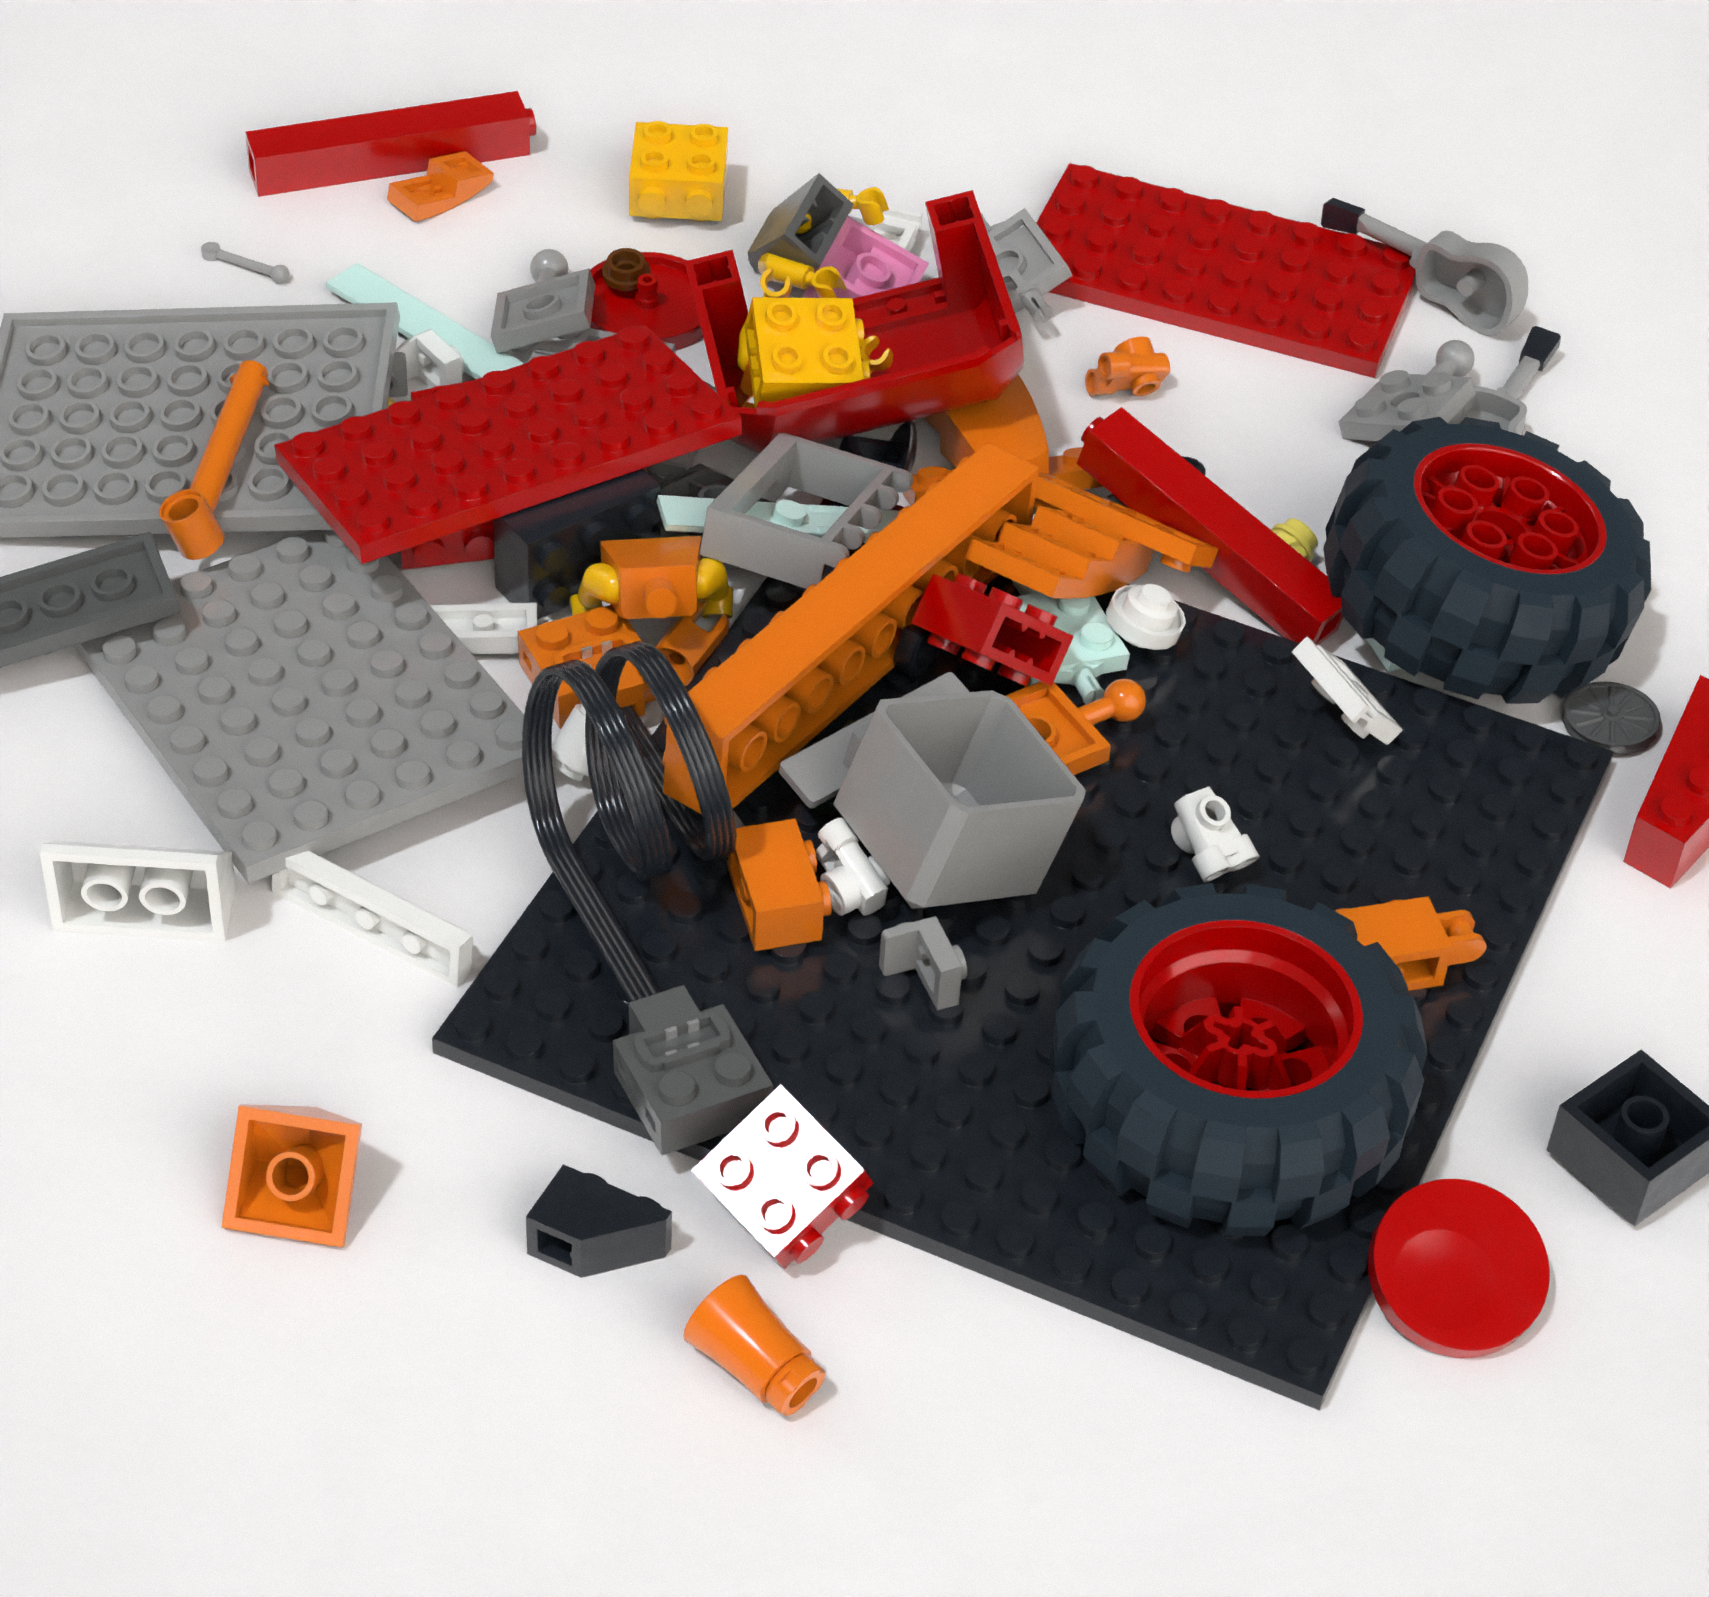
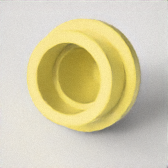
(1298, 537)

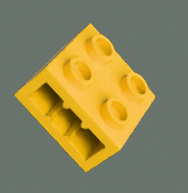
(678, 171)
(802, 346)

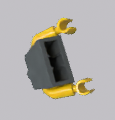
(803, 230)

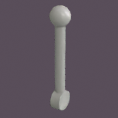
(211, 252)

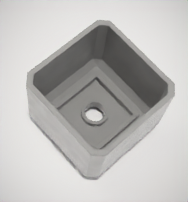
(958, 798)

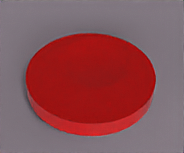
(660, 302)
(1458, 1268)

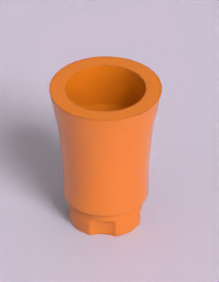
(754, 1345)

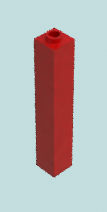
(387, 142)
(1250, 556)

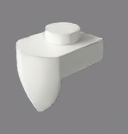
(432, 359)

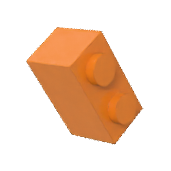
(778, 885)

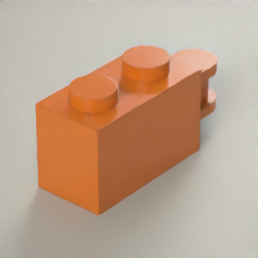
(1418, 937)

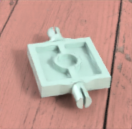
(1095, 644)

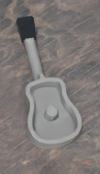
(1475, 281)
(1503, 404)

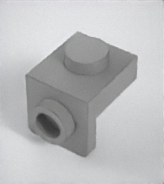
(927, 949)

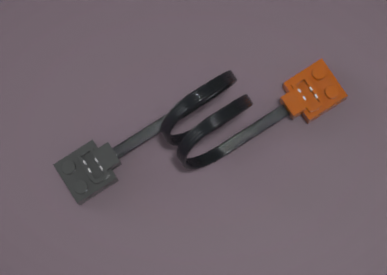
(679, 1065)

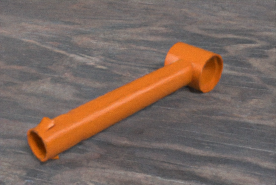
(191, 511)

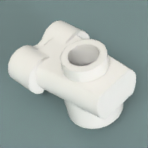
(1208, 831)
(849, 874)

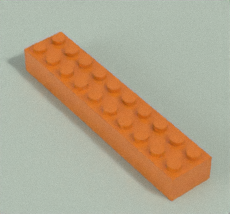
(846, 627)

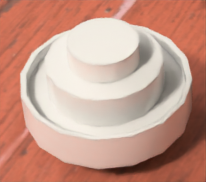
(1146, 616)

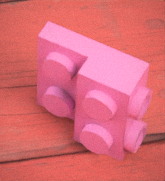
(869, 262)

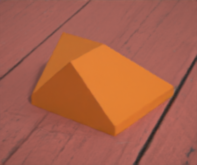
(292, 1173)

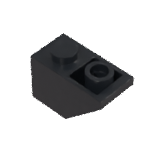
(595, 1226)

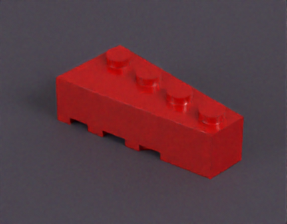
(1674, 816)

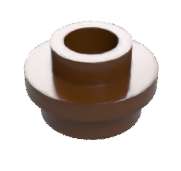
(624, 268)

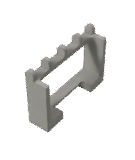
(814, 469)

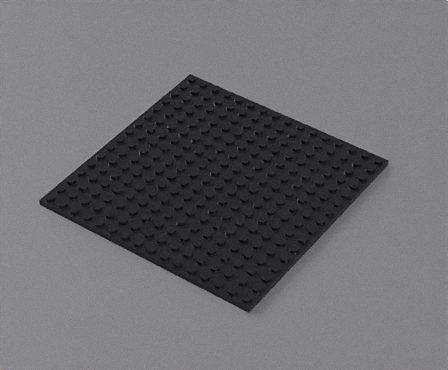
(958, 1099)

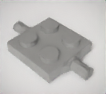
(1027, 263)

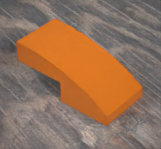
(446, 185)

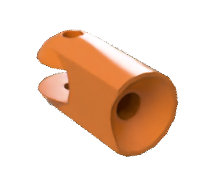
(689, 645)

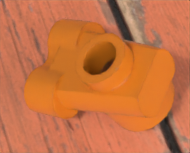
(1129, 366)

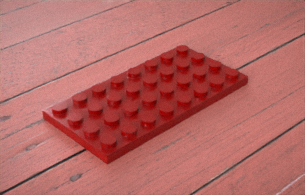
(1227, 269)
(505, 442)

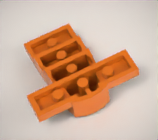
(1005, 423)
(1086, 547)

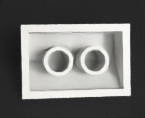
(138, 890)

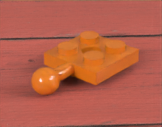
(1071, 728)

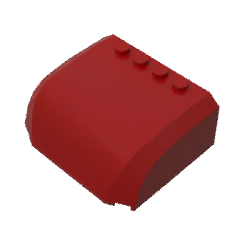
(948, 338)

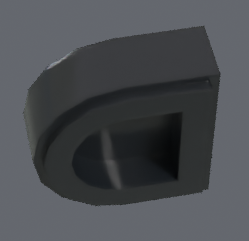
(913, 652)

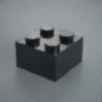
(1634, 1137)

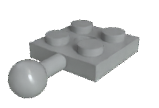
(544, 310)
(1413, 397)

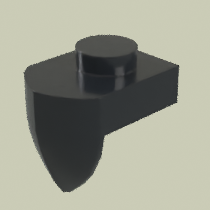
(897, 452)

